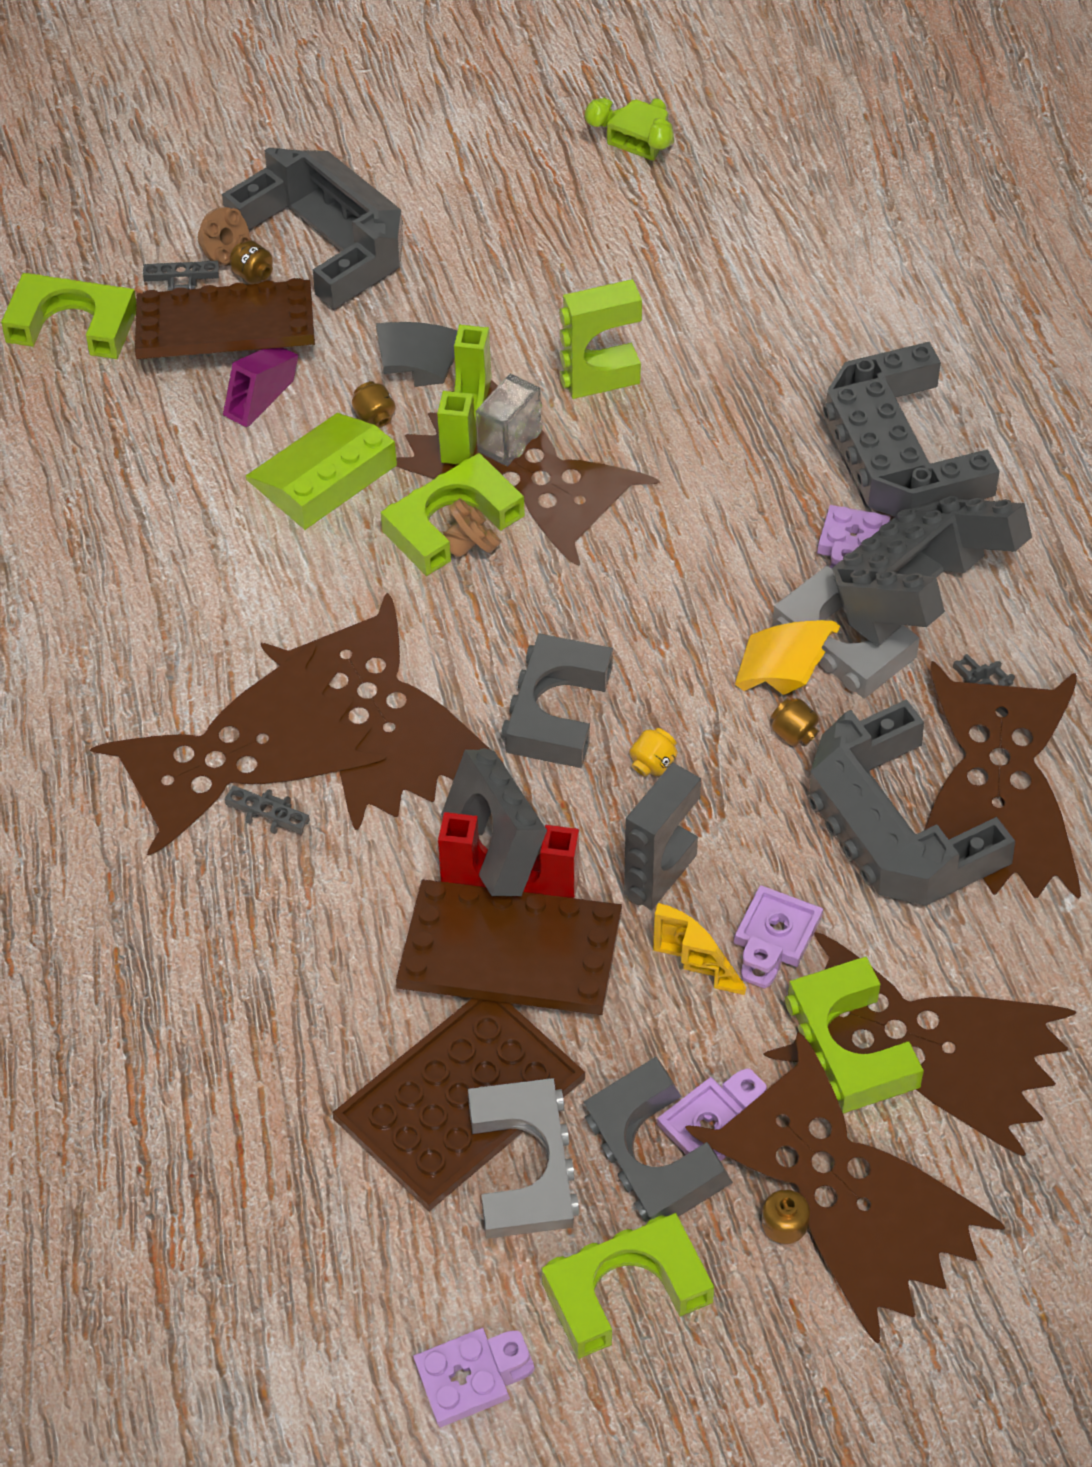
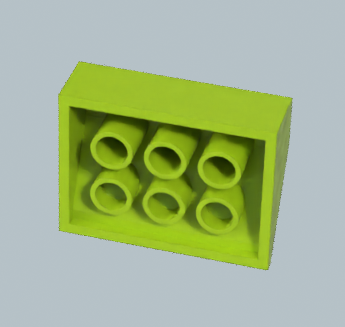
(325, 468)

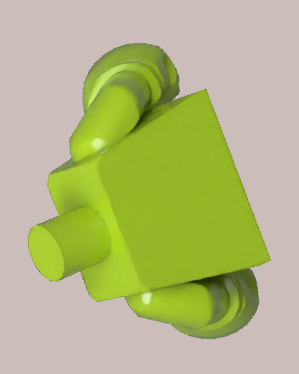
(633, 128)

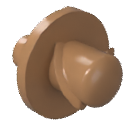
(221, 232)
(469, 530)

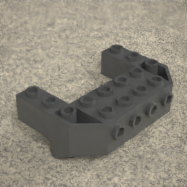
(335, 205)
(881, 443)
(896, 569)
(873, 831)

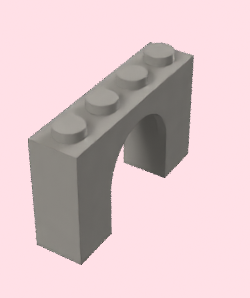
(858, 665)
(548, 1201)

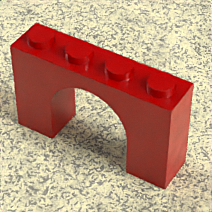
(463, 856)

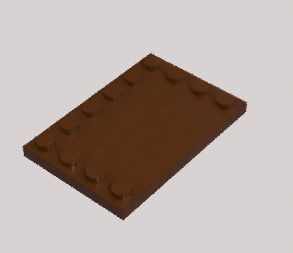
(224, 318)
(510, 947)
(418, 1107)

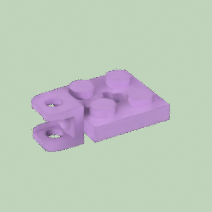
(838, 526)
(767, 946)
(710, 1103)
(491, 1365)

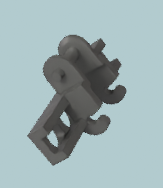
(156, 271)
(984, 672)
(283, 807)

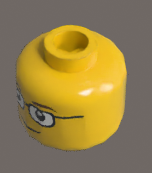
(653, 752)

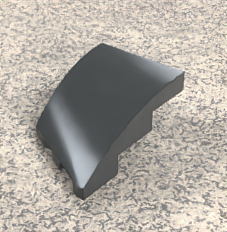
(417, 348)

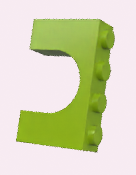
(42, 296)
(583, 318)
(472, 383)
(473, 481)
(855, 1077)
(658, 1247)

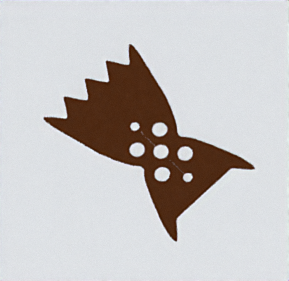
(565, 520)
(425, 736)
(301, 744)
(1028, 813)
(992, 1054)
(867, 1250)

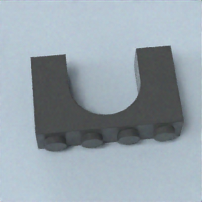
(551, 664)
(484, 788)
(654, 842)
(619, 1114)

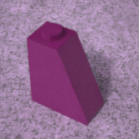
(257, 383)

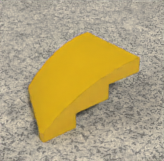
(784, 655)
(684, 937)

